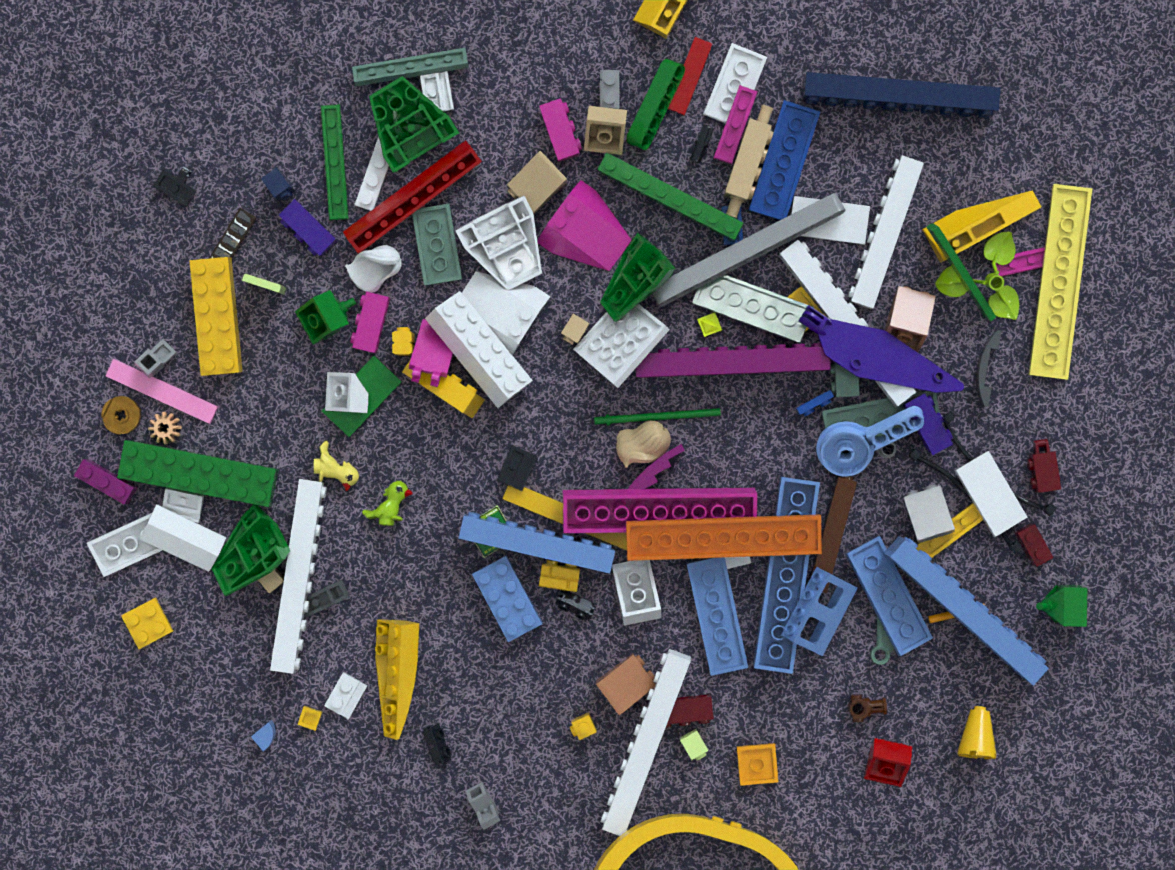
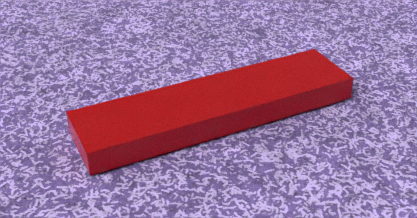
(693, 68)

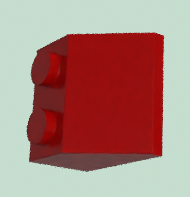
(888, 762)

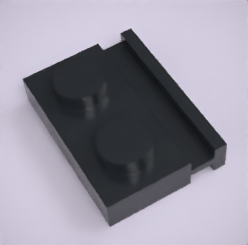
(516, 468)

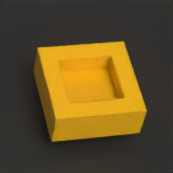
(309, 718)

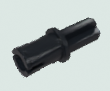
(702, 143)

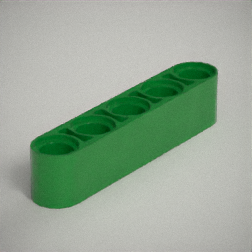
(655, 104)

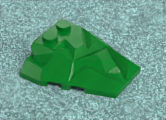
(408, 126)

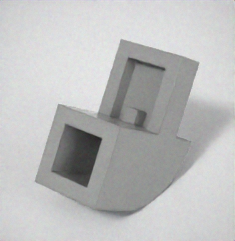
(153, 360)
(483, 805)

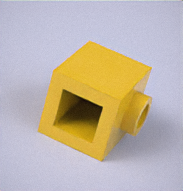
(583, 726)

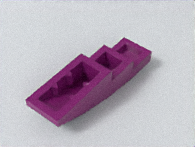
(647, 477)

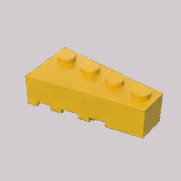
(452, 391)

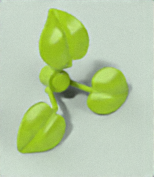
(1005, 301)

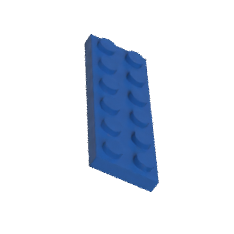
(784, 160)

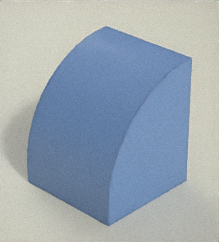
(265, 736)

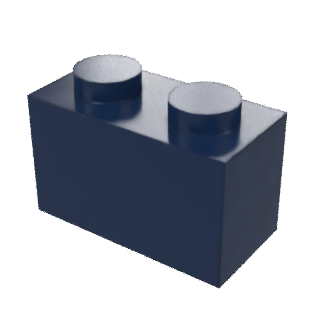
(278, 185)

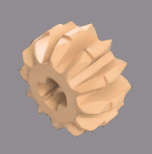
(166, 436)

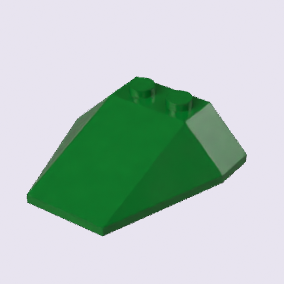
(636, 277)
(250, 552)

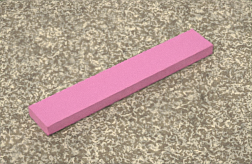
(162, 391)

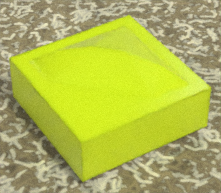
(709, 324)

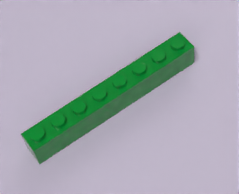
(670, 197)

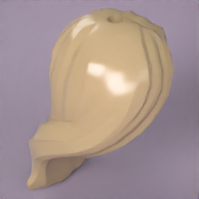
(643, 444)

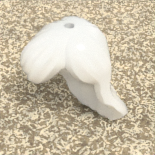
(374, 267)

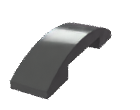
(982, 391)
(326, 597)

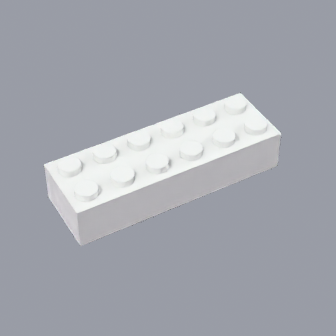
(478, 349)

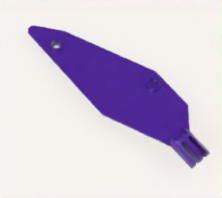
(877, 355)

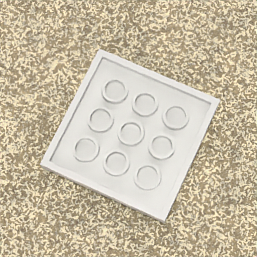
(621, 345)

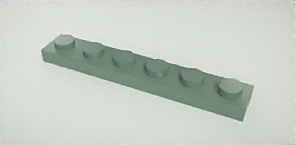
(410, 67)

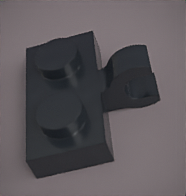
(175, 186)

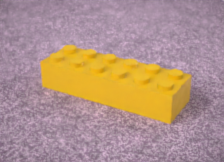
(216, 316)

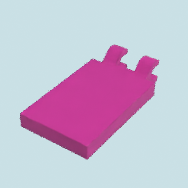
(430, 355)

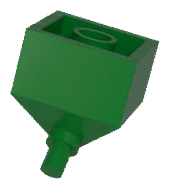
(324, 316)
(1066, 605)

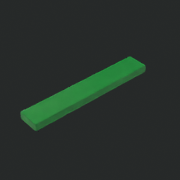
(334, 162)
(961, 271)

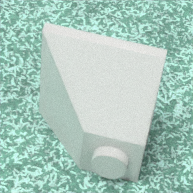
(345, 393)

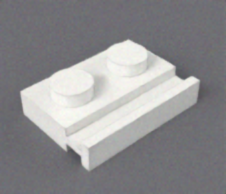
(437, 89)
(184, 503)
(345, 695)

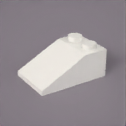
(636, 591)

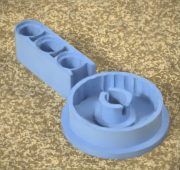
(862, 441)

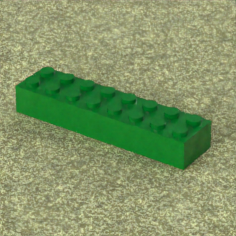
(198, 473)

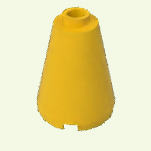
(978, 736)

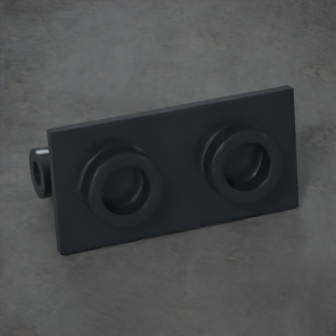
(581, 609)
(440, 752)

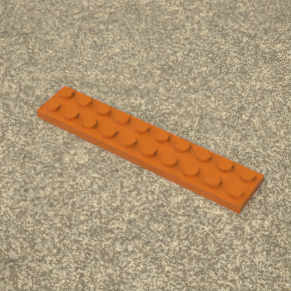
(723, 537)

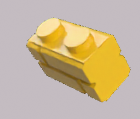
(403, 342)
(559, 576)

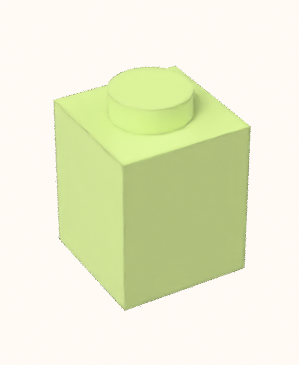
(694, 745)

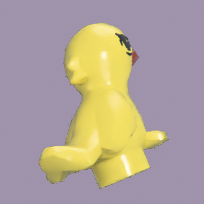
(329, 468)

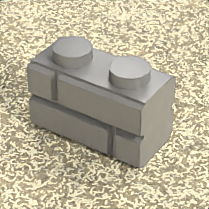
(609, 89)

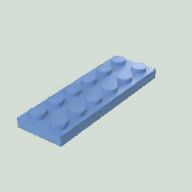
(889, 596)
(717, 615)

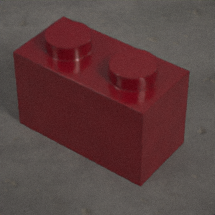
(1033, 545)

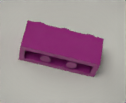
(105, 481)

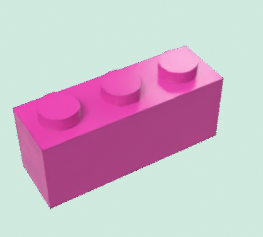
(560, 129)
(370, 322)

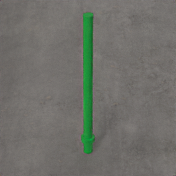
(657, 416)

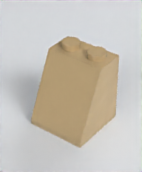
(537, 182)

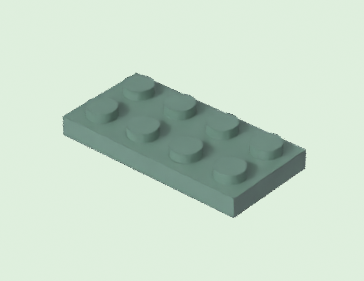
(436, 244)

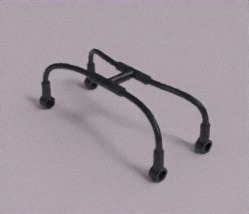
(915, 455)

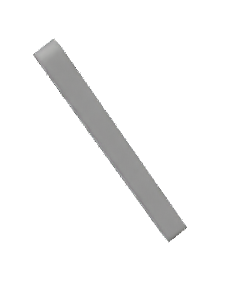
(749, 249)

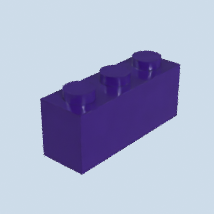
(307, 228)
(933, 432)

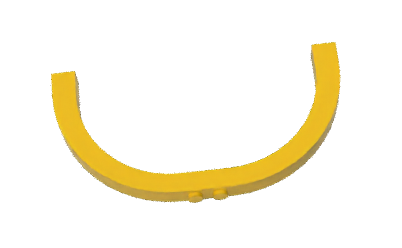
(674, 823)

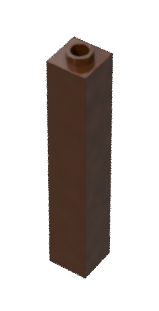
(834, 525)

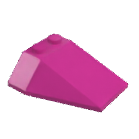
(585, 230)

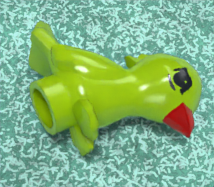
(389, 509)

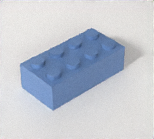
(507, 598)

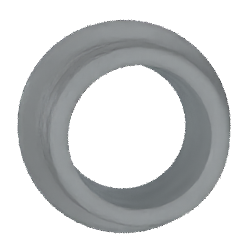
(883, 455)

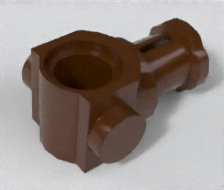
(868, 707)

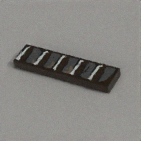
(234, 235)

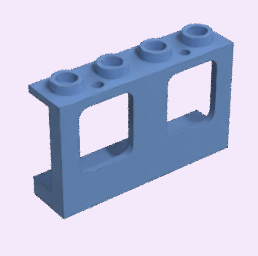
(828, 616)

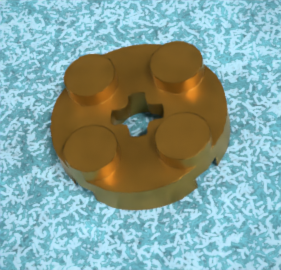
(132, 413)

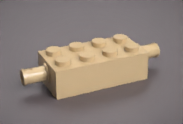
(747, 161)

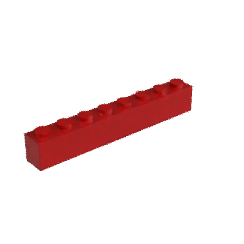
(412, 196)

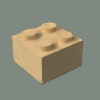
(605, 130)

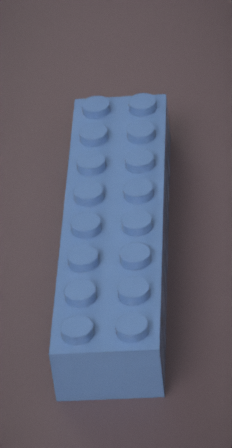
(537, 543)

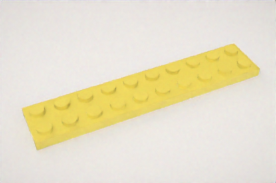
(1060, 281)

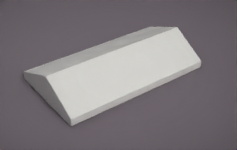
(182, 538)
(121, 547)

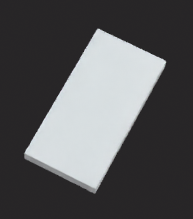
(739, 68)
(847, 227)
(991, 494)

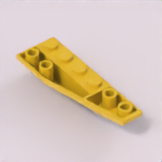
(659, 15)
(980, 221)
(396, 671)

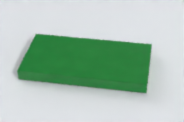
(378, 383)

